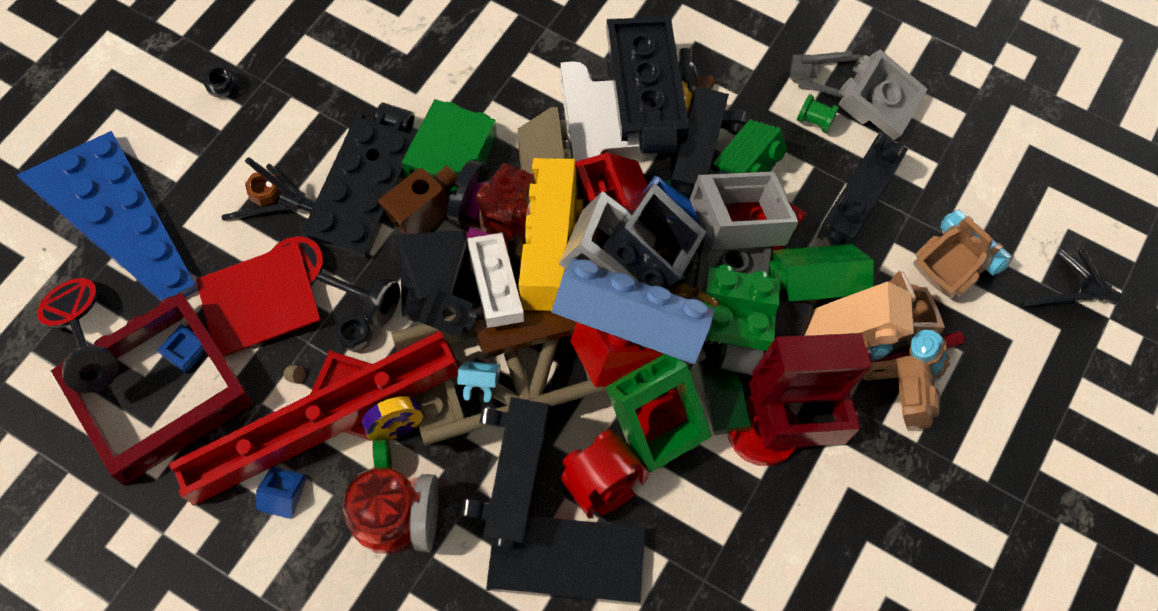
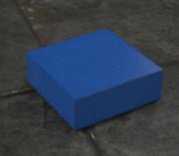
(182, 349)

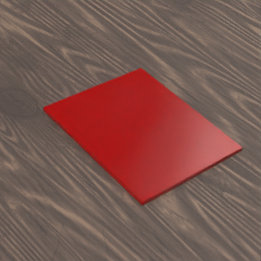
(258, 299)

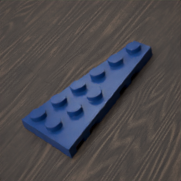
(108, 205)

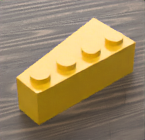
(548, 229)

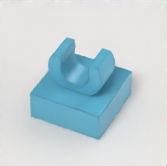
(478, 375)

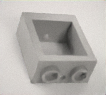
(716, 190)
(600, 213)

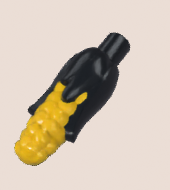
(688, 77)

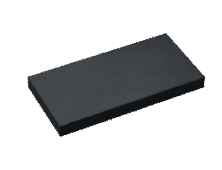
(572, 561)

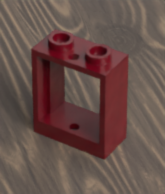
(811, 368)
(779, 434)

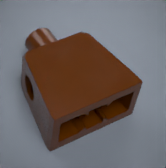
(419, 200)

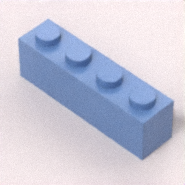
(633, 310)

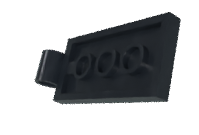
(647, 70)
(348, 204)

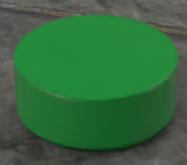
(381, 453)

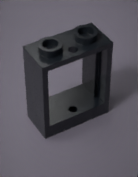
(680, 236)

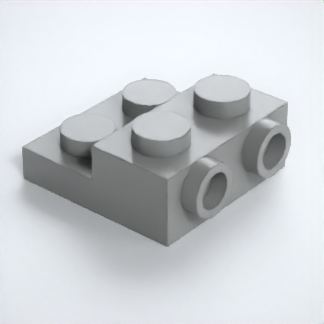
(882, 94)

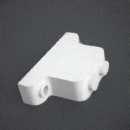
(593, 116)

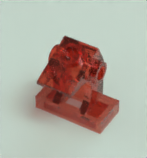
(503, 201)

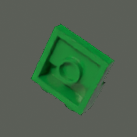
(744, 308)

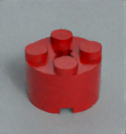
(603, 474)

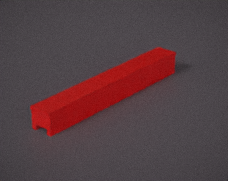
(312, 419)

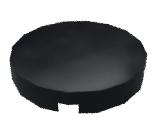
(458, 203)

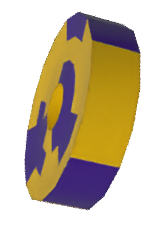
(392, 418)

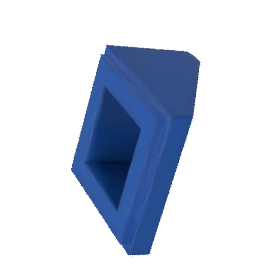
(280, 492)

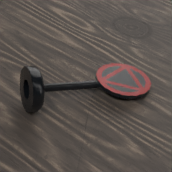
(379, 301)
(87, 367)

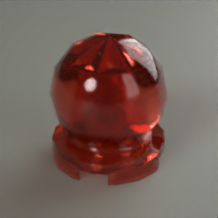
(380, 509)

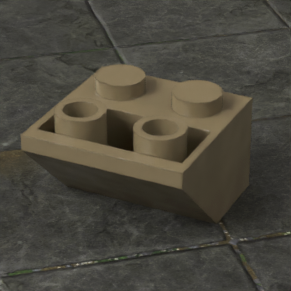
(542, 138)

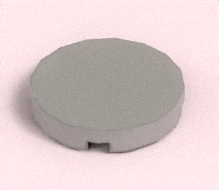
(425, 513)

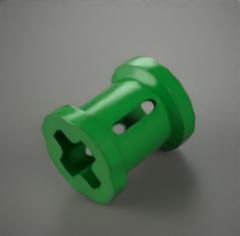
(817, 113)

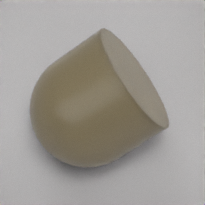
(294, 374)

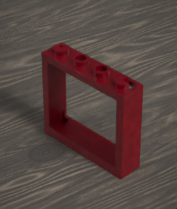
(182, 430)

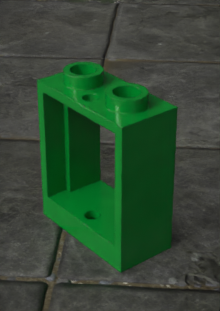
(632, 392)

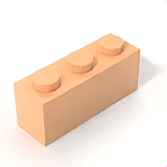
(878, 313)

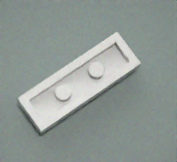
(495, 280)

